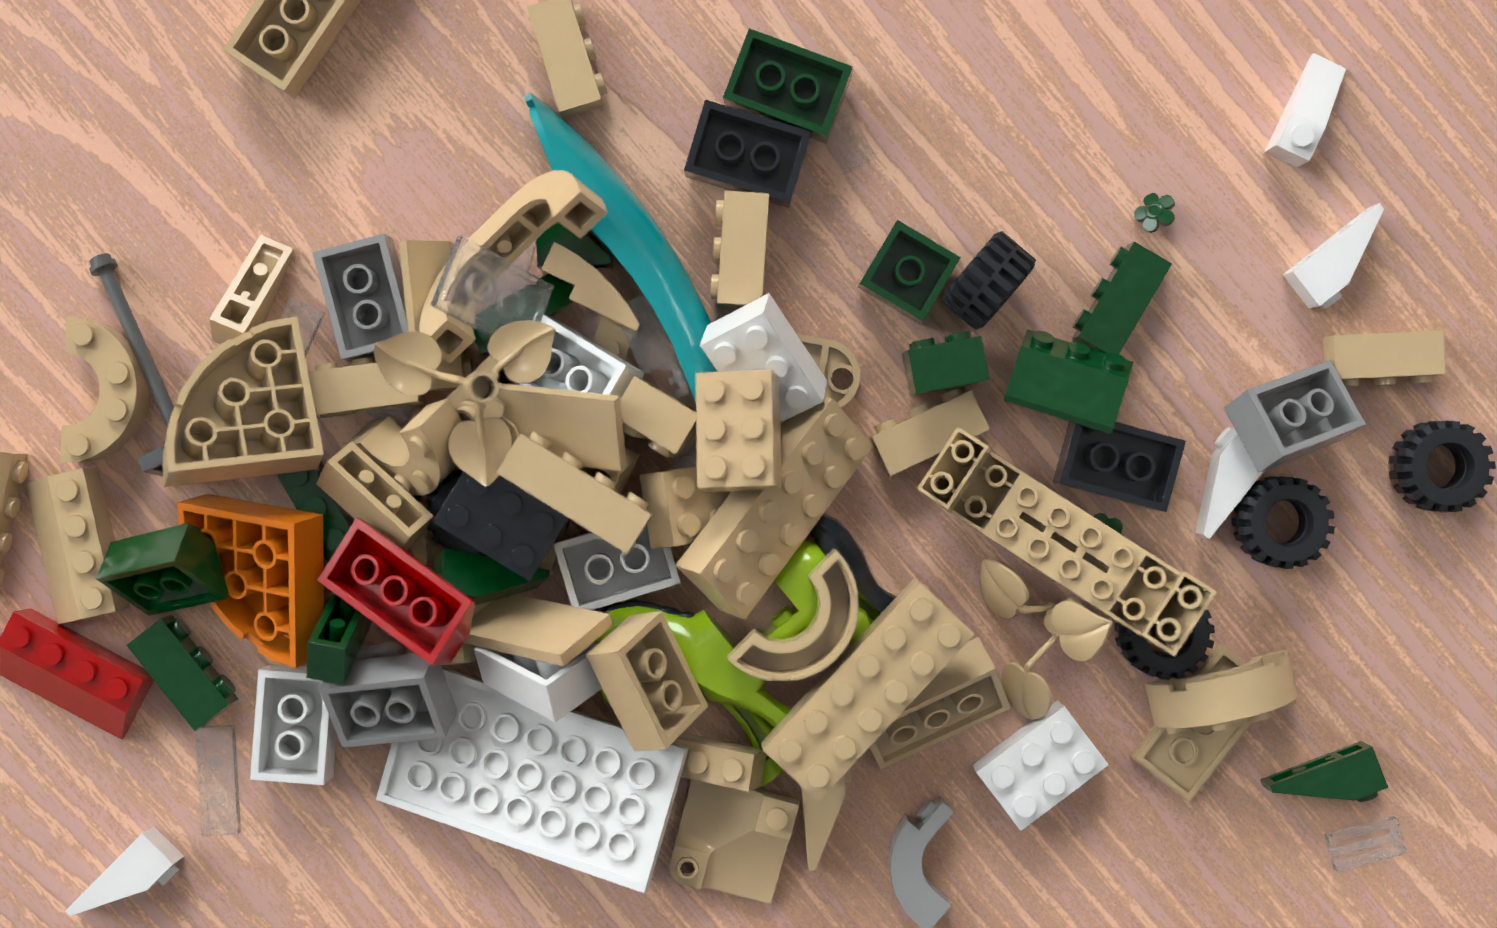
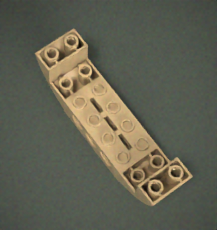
(1065, 543)

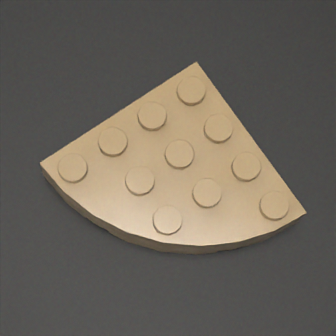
(245, 411)

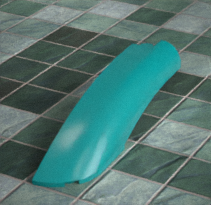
(632, 238)

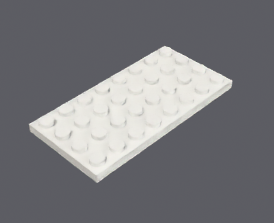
(540, 784)

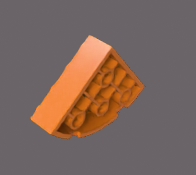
(270, 571)

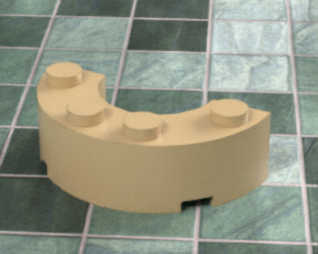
(122, 394)
(417, 453)
(819, 643)
(1225, 695)

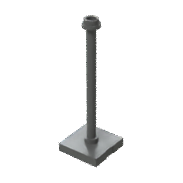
(103, 266)

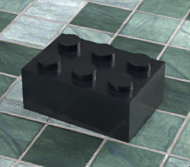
(747, 153)
(1121, 465)
(501, 522)

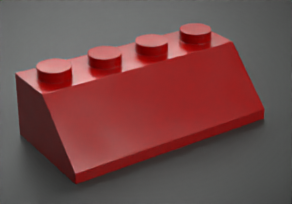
(399, 594)
(72, 671)

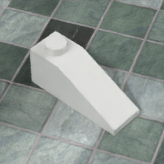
(1306, 112)
(1333, 263)
(1227, 481)
(137, 869)

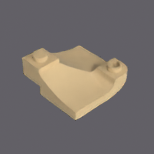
(733, 839)

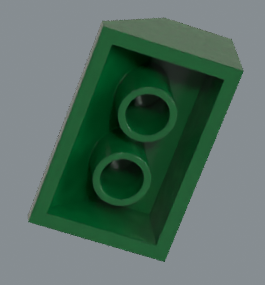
(1069, 381)
(165, 570)

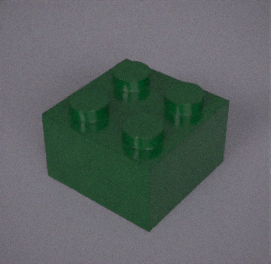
(909, 272)
(945, 365)

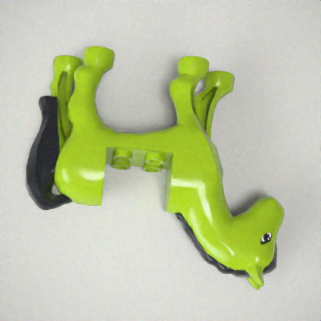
(708, 644)

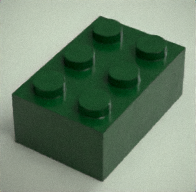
(788, 84)

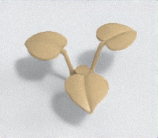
(478, 445)
(1078, 629)

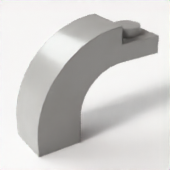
(915, 893)

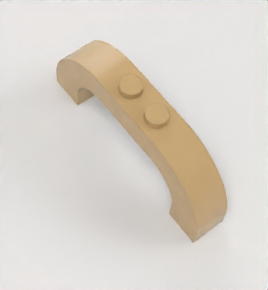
(509, 232)

